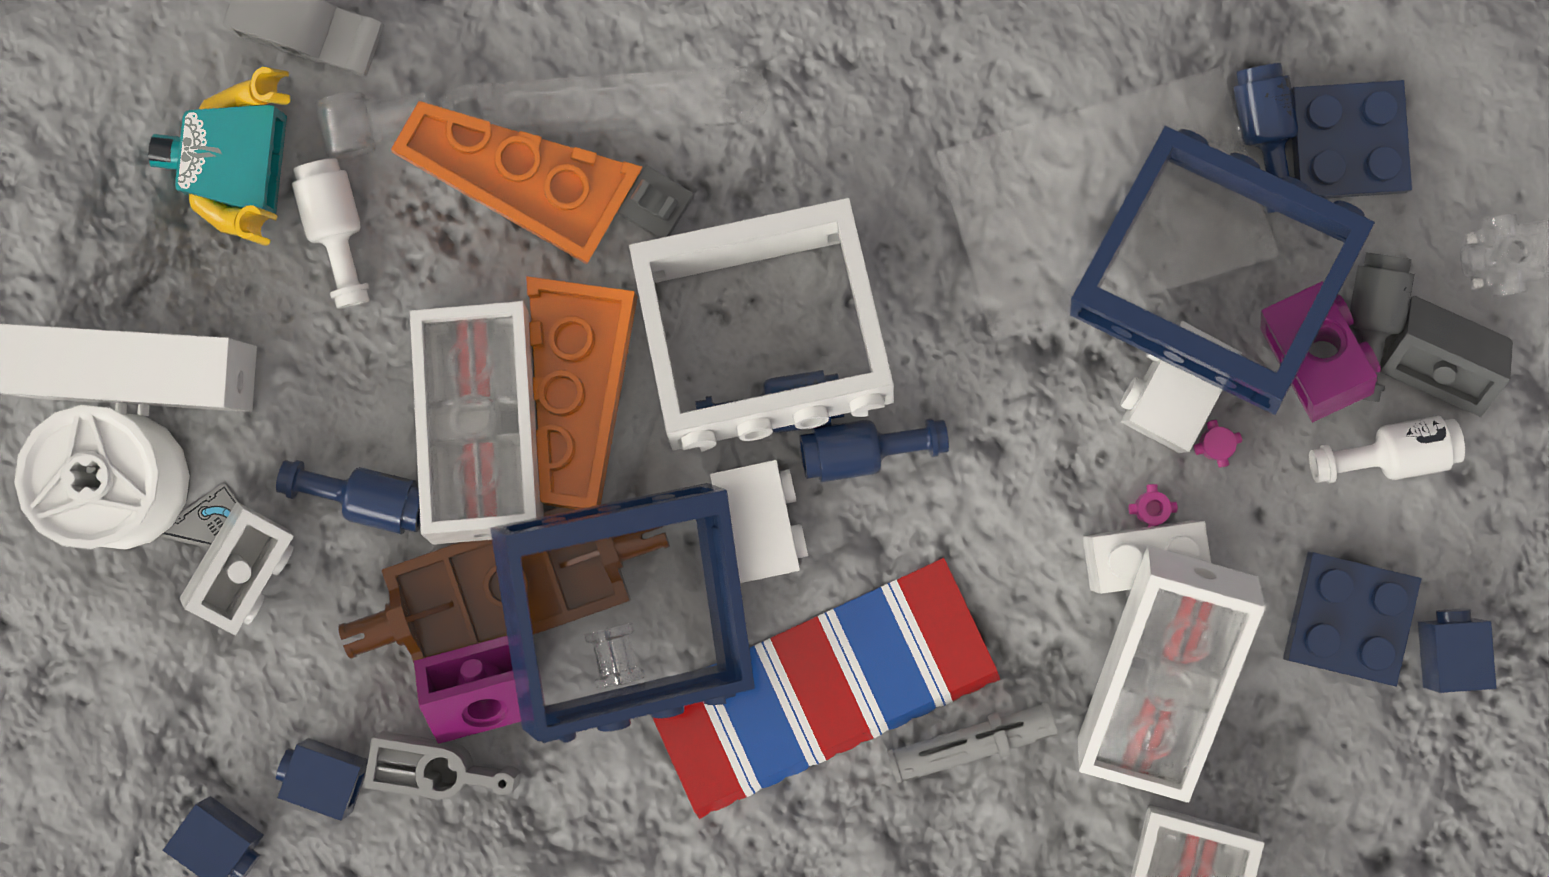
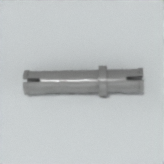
(973, 743)

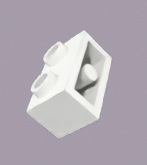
(237, 568)

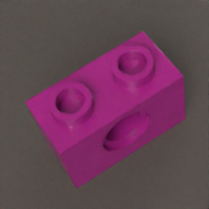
(1322, 383)
(468, 690)

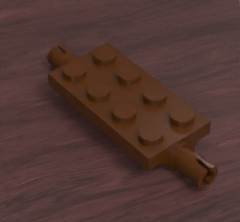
(456, 601)

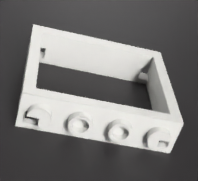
(746, 243)

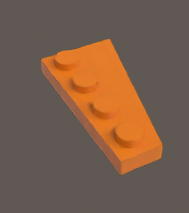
(534, 182)
(579, 369)

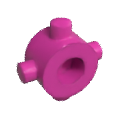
(1217, 443)
(1152, 507)

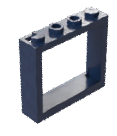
(1180, 346)
(658, 697)

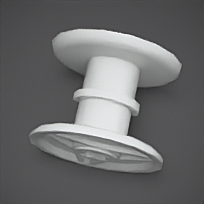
(101, 478)

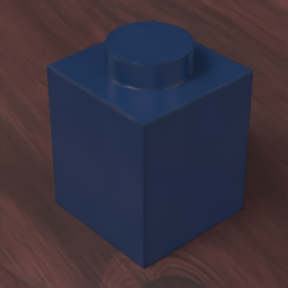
(1456, 652)
(321, 778)
(215, 842)

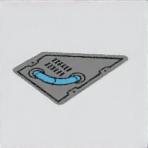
(203, 519)

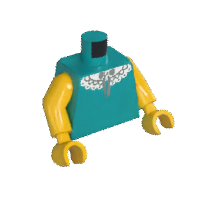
(231, 155)

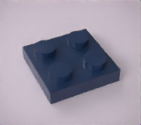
(1352, 139)
(1352, 618)

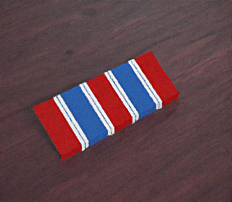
(832, 688)

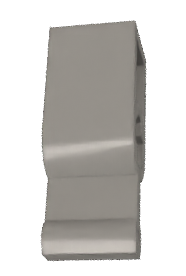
(308, 30)
(406, 767)

